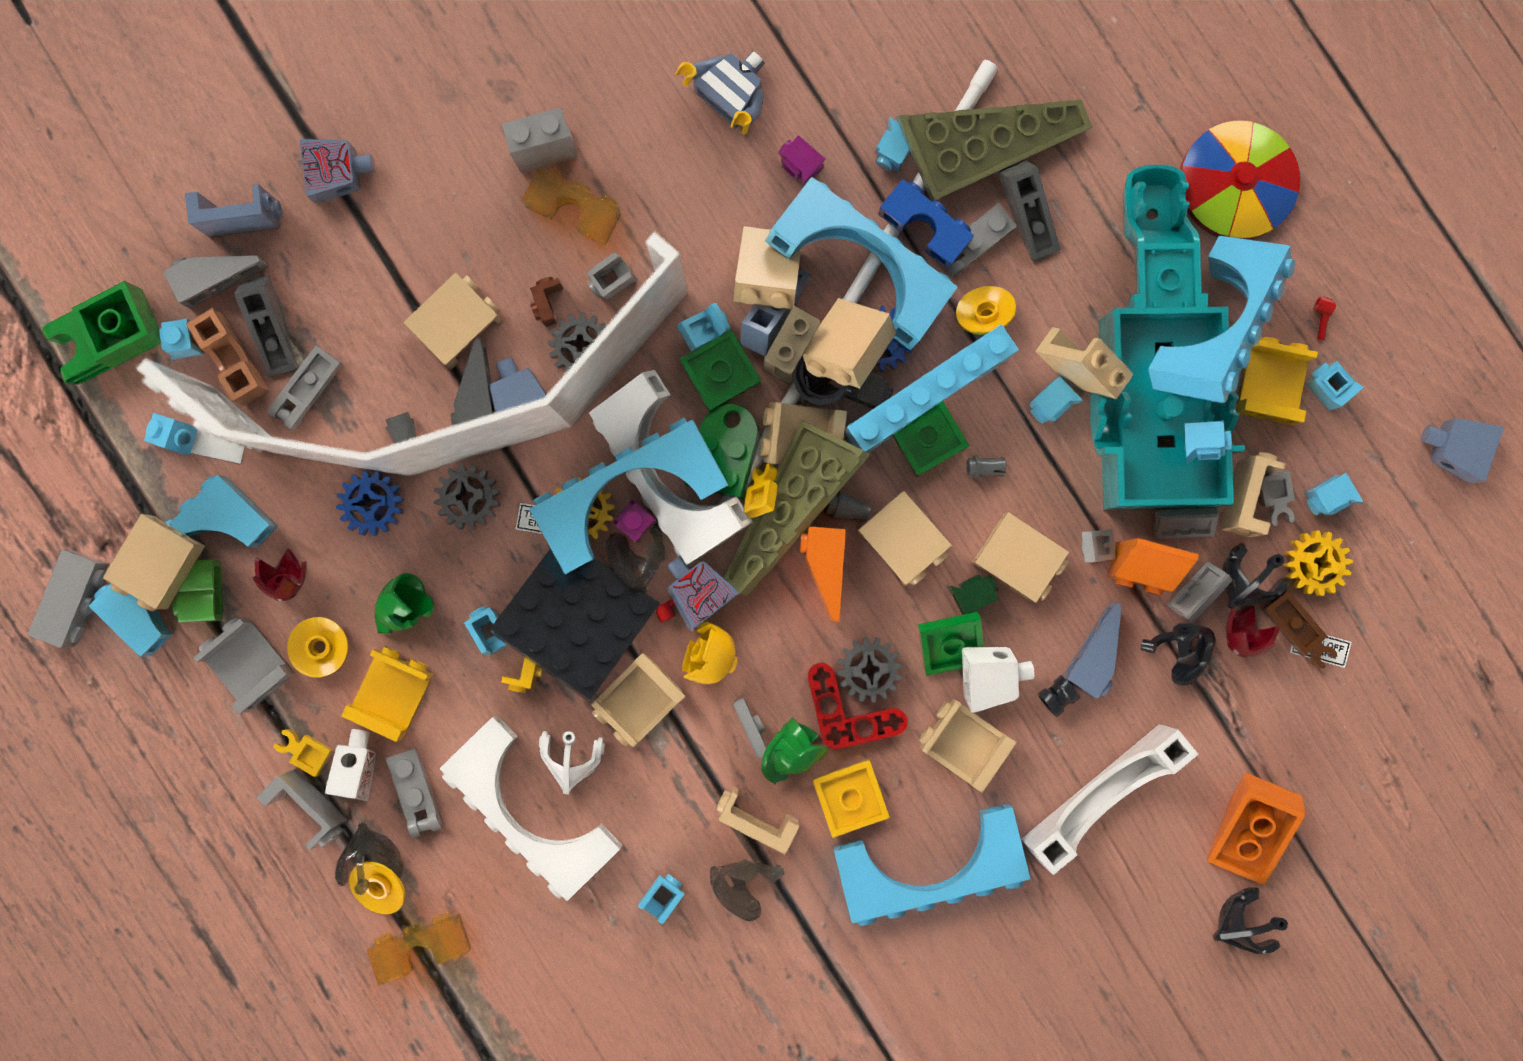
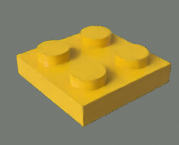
(850, 798)

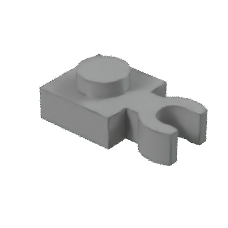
(1276, 492)

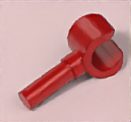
(1326, 307)
(665, 611)

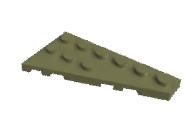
(975, 143)
(806, 481)

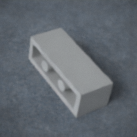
(68, 599)

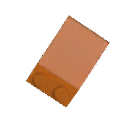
(825, 562)
(1150, 565)
(1256, 828)

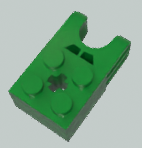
(105, 331)

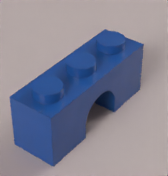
(910, 205)

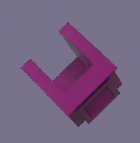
(800, 160)
(634, 521)

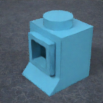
(892, 148)
(177, 339)
(1325, 392)
(1053, 401)
(1206, 440)
(1332, 495)
(479, 619)
(656, 908)

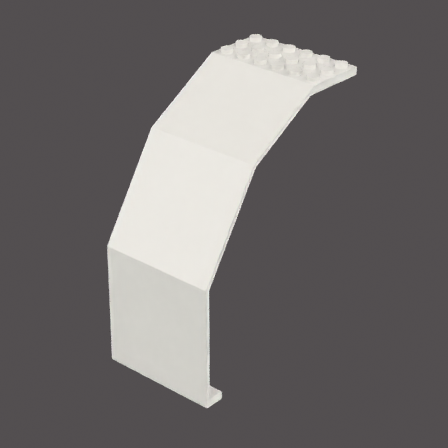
(557, 411)

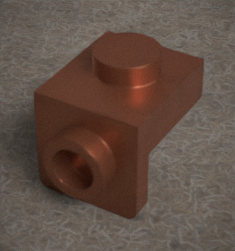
(541, 307)

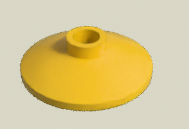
(985, 309)
(303, 651)
(385, 889)

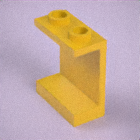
(1275, 381)
(389, 694)

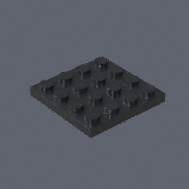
(574, 622)

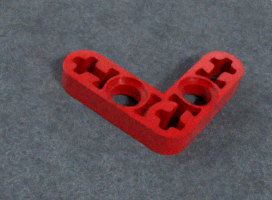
(838, 720)

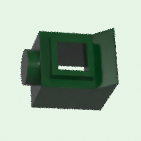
(974, 593)

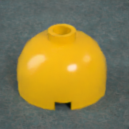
(710, 656)

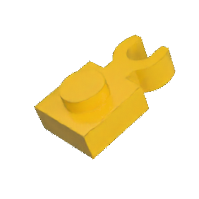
(762, 495)
(307, 754)

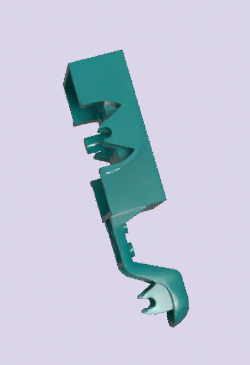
(1163, 310)

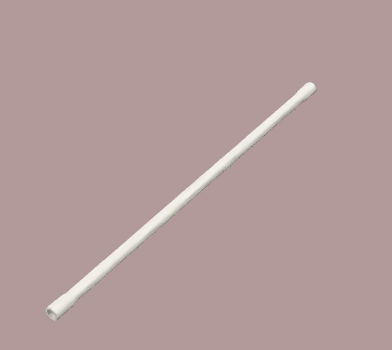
(977, 87)

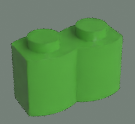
(200, 594)

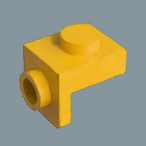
(527, 680)

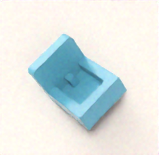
(704, 327)
(170, 434)

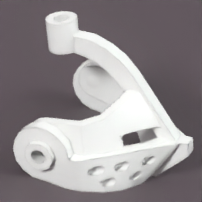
(565, 775)

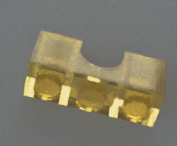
(550, 192)
(443, 937)

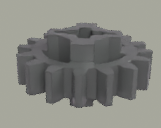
(568, 344)
(469, 510)
(882, 668)

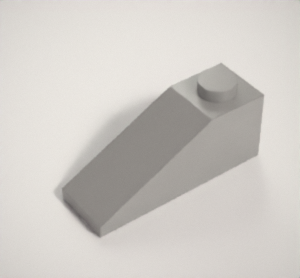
(204, 277)

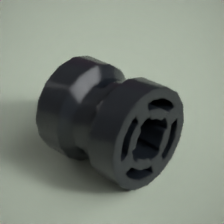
(1058, 696)

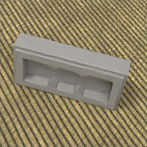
(1185, 523)
(1199, 592)
(752, 726)

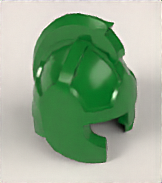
(402, 604)
(791, 752)

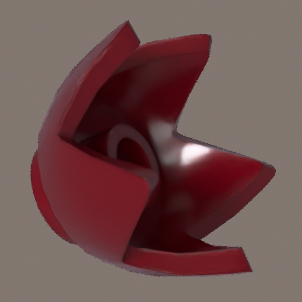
(283, 580)
(1245, 638)

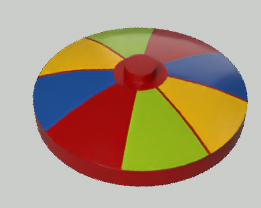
(1240, 180)

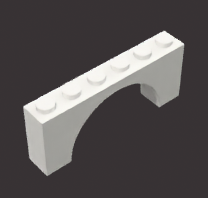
(691, 527)
(1155, 755)
(561, 862)

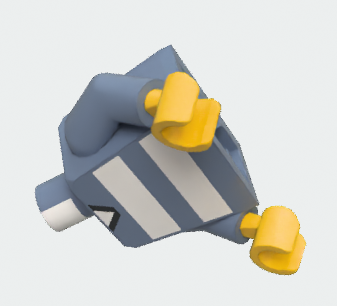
(728, 86)

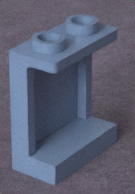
(234, 219)

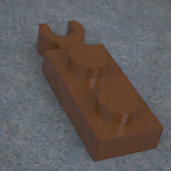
(1299, 627)

